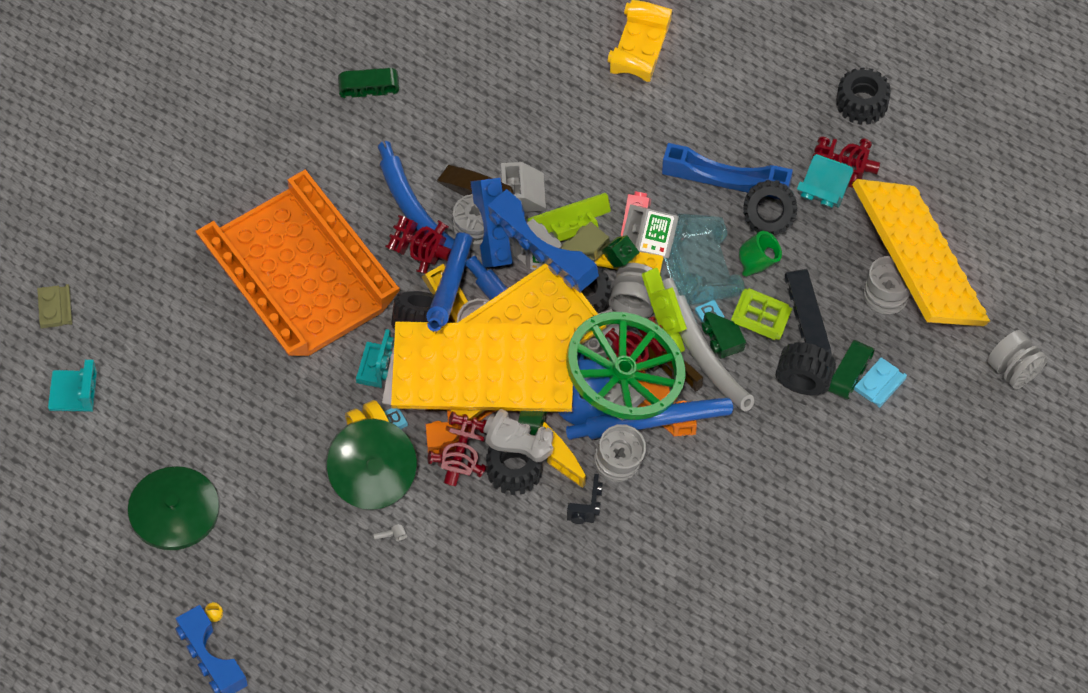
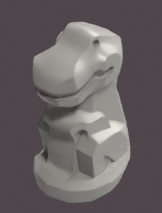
(510, 436)

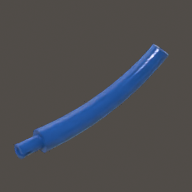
(402, 192)
(490, 283)
(448, 286)
(674, 414)

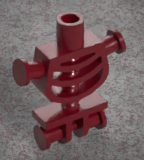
(861, 163)
(423, 249)
(632, 338)
(453, 470)

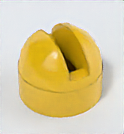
(214, 615)

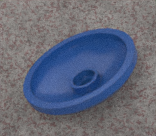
(580, 407)

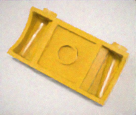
(641, 39)

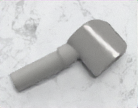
(396, 531)

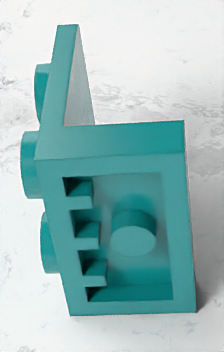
(73, 389)

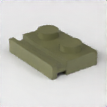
(54, 306)

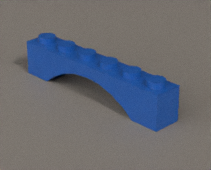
(687, 164)
(572, 266)

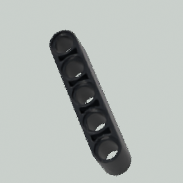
(807, 309)

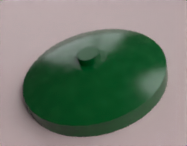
(371, 463)
(173, 508)

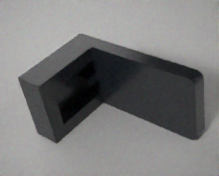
(586, 513)

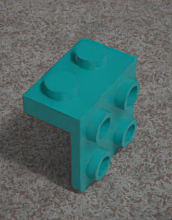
(826, 181)
(375, 362)

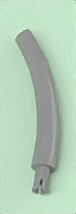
(706, 357)

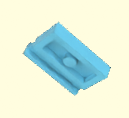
(880, 382)

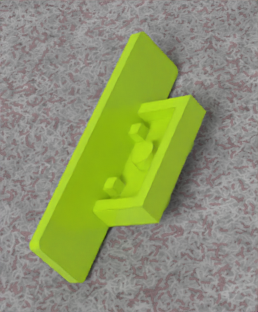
(567, 220)
(665, 306)

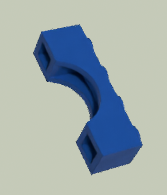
(495, 245)
(196, 629)

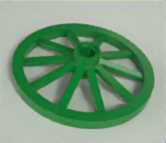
(627, 364)

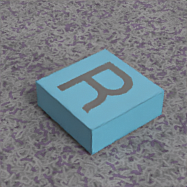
(708, 307)
(396, 417)

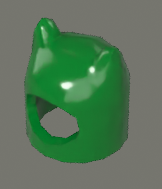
(753, 254)

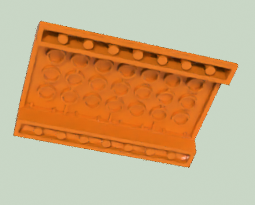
(301, 267)

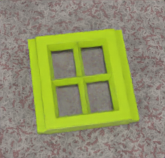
(761, 314)

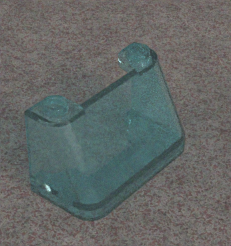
(698, 261)

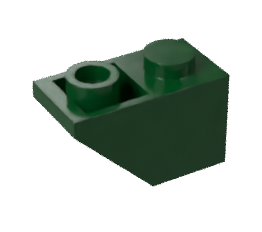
(724, 335)

